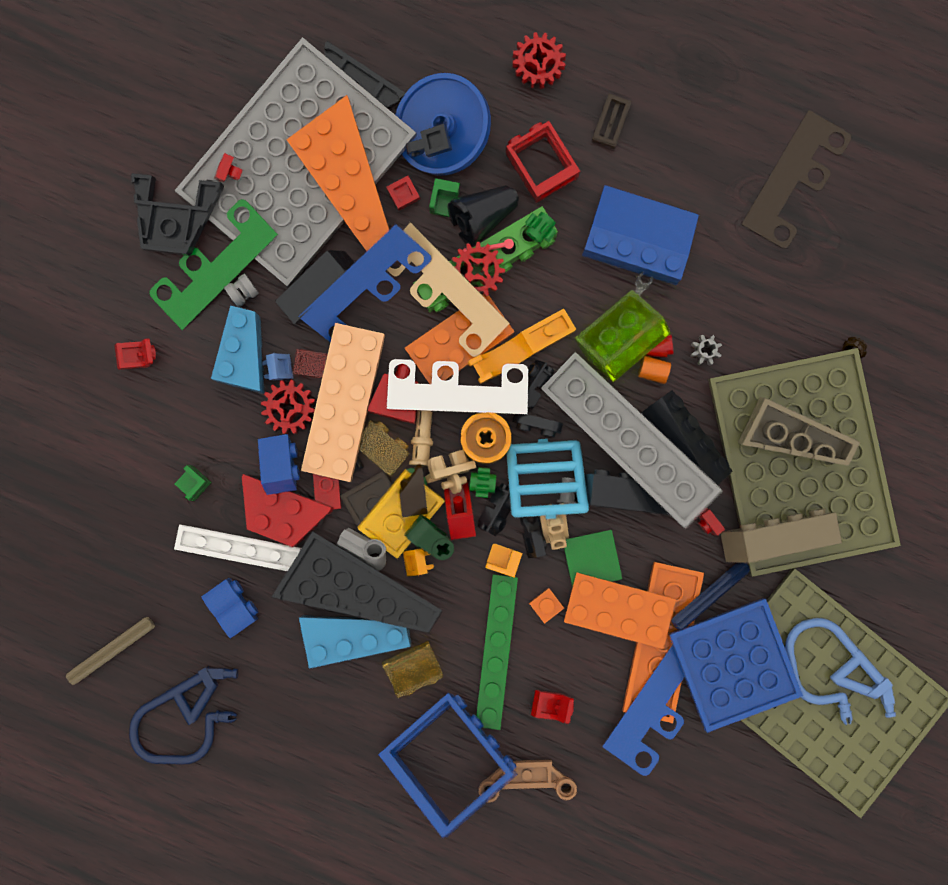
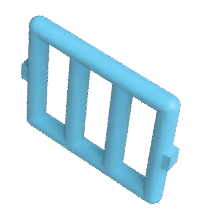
(517, 490)

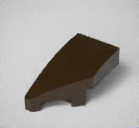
(413, 494)

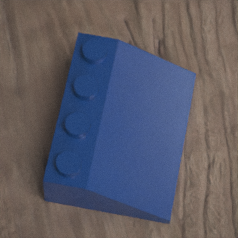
(641, 235)

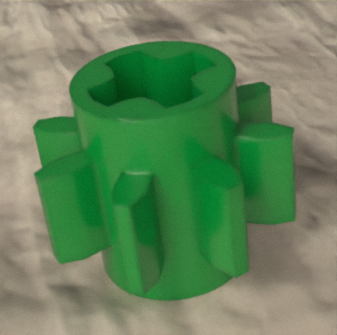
(540, 227)
(482, 482)

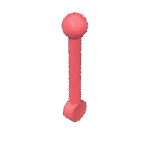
(508, 243)

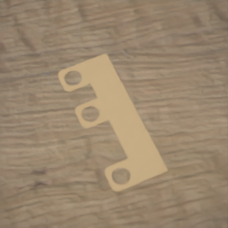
(448, 280)

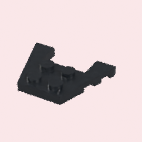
(172, 226)

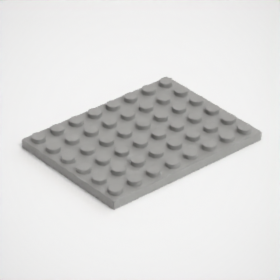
(272, 172)

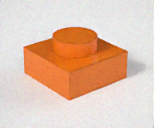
(546, 605)

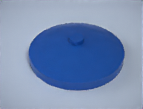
(452, 102)

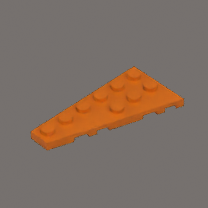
(339, 164)

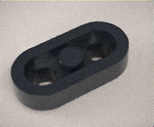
(548, 427)

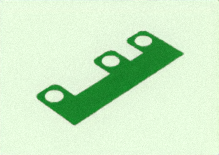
(214, 276)

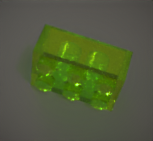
(623, 335)

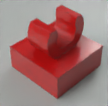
(226, 169)

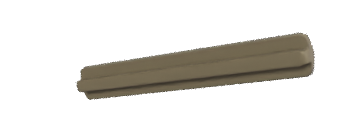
(110, 650)

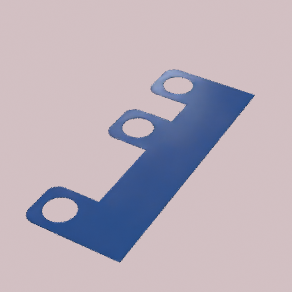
(364, 275)
(647, 712)

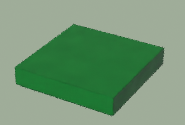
(593, 556)

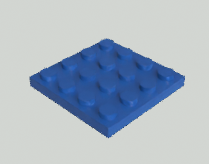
(735, 665)

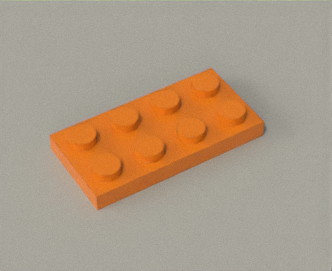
(443, 345)
(620, 610)

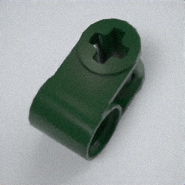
(428, 537)

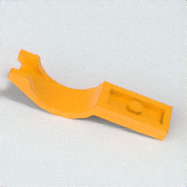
(523, 345)

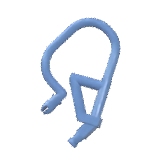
(881, 688)

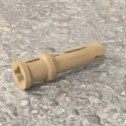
(422, 440)

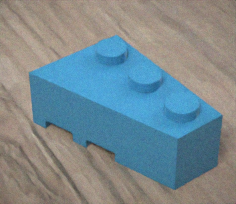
(240, 352)

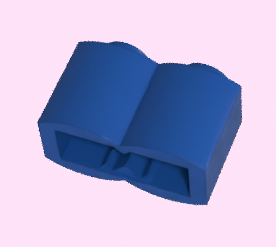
(230, 607)

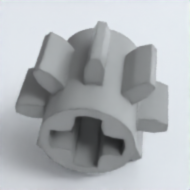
(707, 343)

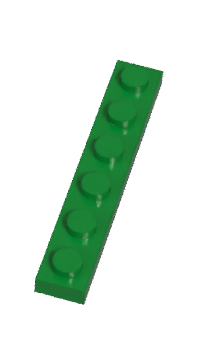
(496, 651)

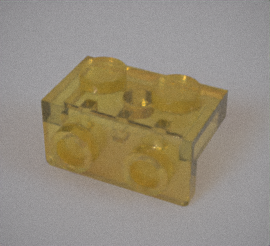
(383, 449)
(413, 669)

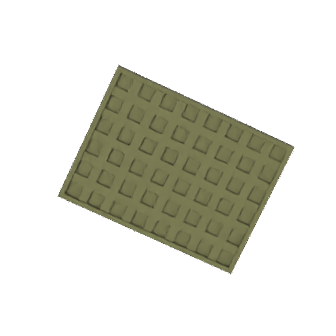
(854, 758)

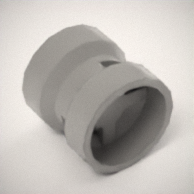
(245, 286)

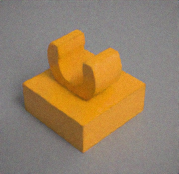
(415, 562)

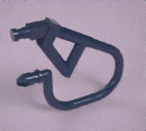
(208, 677)

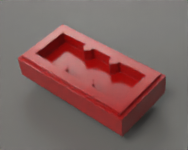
(327, 491)

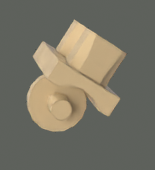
(459, 466)
(555, 531)

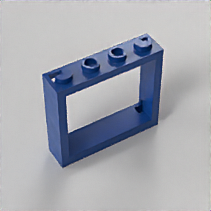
(416, 790)

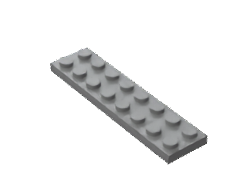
(631, 440)

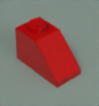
(459, 513)

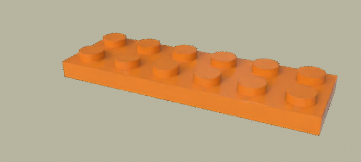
(684, 587)

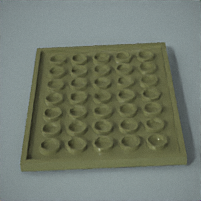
(782, 484)

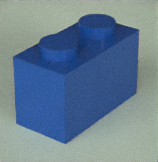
(277, 464)

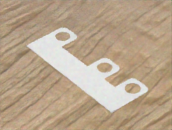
(450, 396)

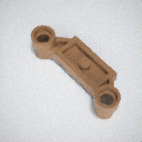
(533, 775)

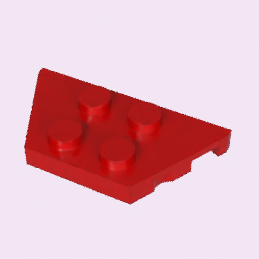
(282, 515)

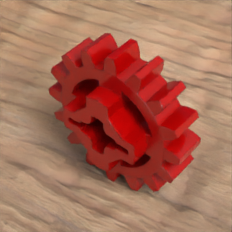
(547, 57)
(468, 260)
(289, 395)

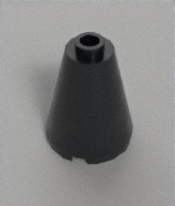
(481, 212)

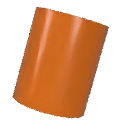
(654, 370)

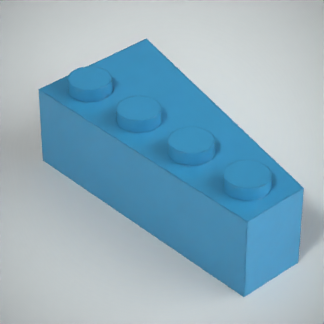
(346, 638)

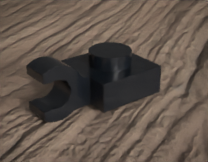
(433, 142)
(534, 541)

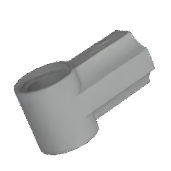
(362, 548)

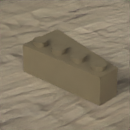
(789, 432)
(781, 538)

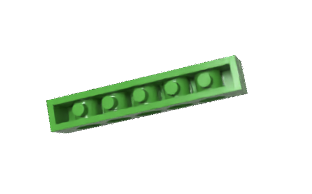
(523, 251)

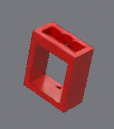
(555, 182)

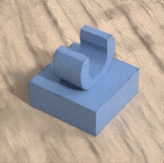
(278, 367)

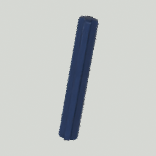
(710, 595)

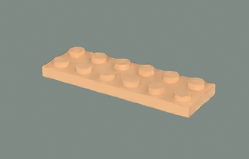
(343, 402)

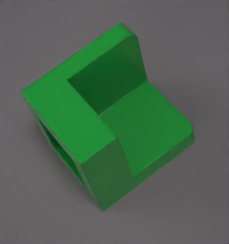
(442, 194)
(192, 483)

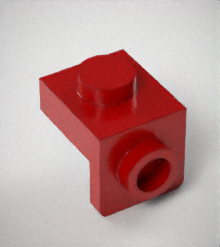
(134, 354)
(552, 706)

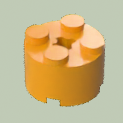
(483, 424)

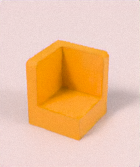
(503, 560)

